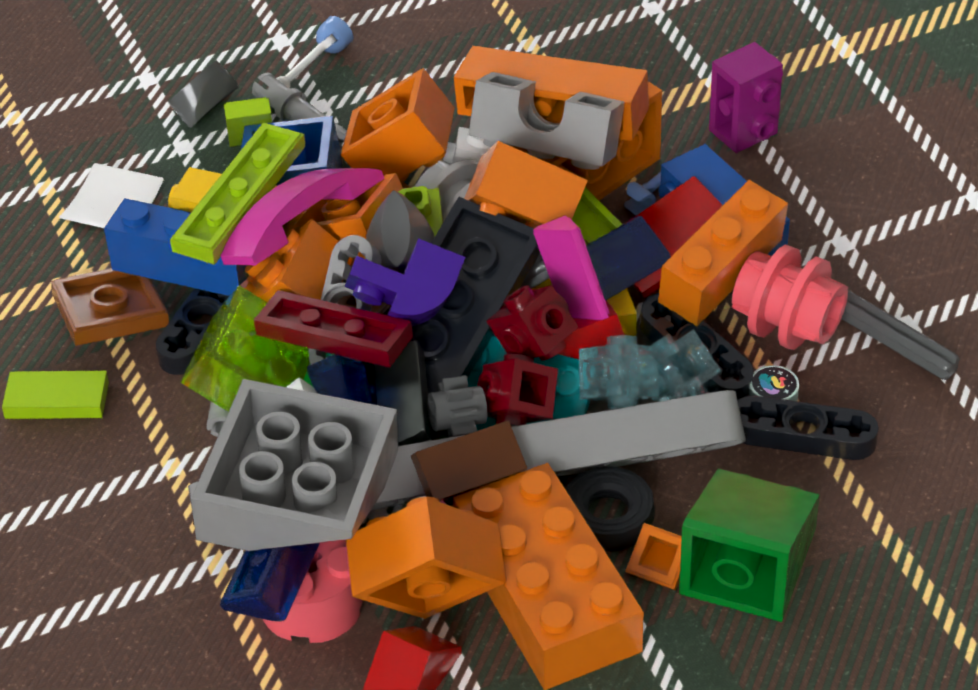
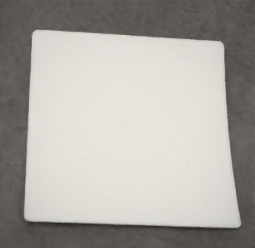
(105, 191)

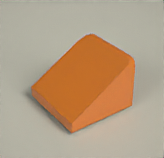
(657, 557)

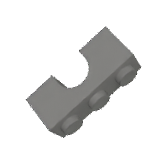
(507, 113)

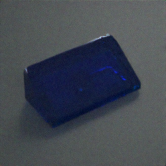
(626, 256)
(268, 581)

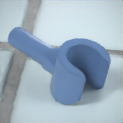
(642, 195)

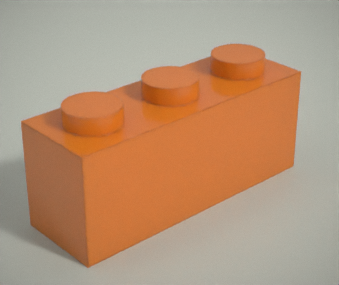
(710, 261)

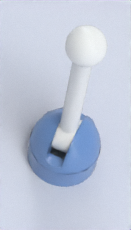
(331, 37)

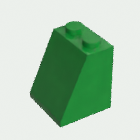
(746, 543)

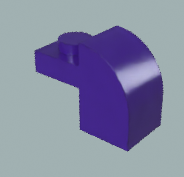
(417, 292)

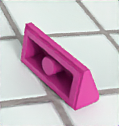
(571, 268)

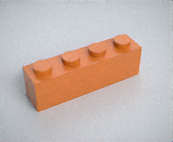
(556, 82)

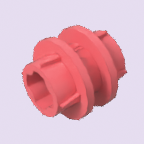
(784, 295)

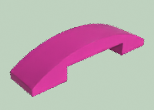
(261, 228)

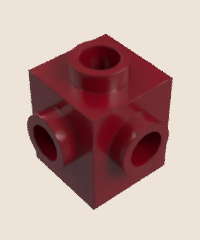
(533, 322)
(518, 390)

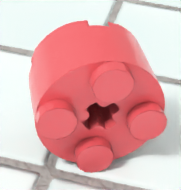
(325, 599)

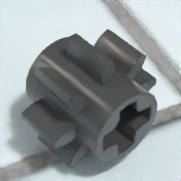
(457, 407)

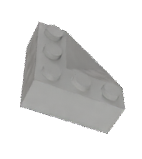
(293, 469)

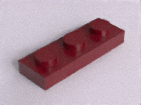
(333, 328)

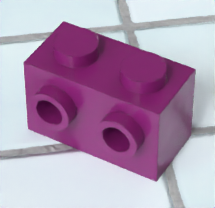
(745, 97)

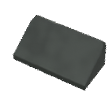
(405, 389)

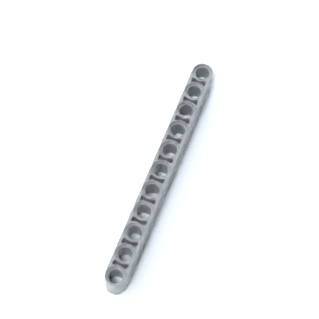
(599, 440)

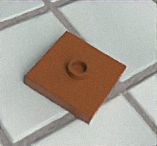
(108, 305)

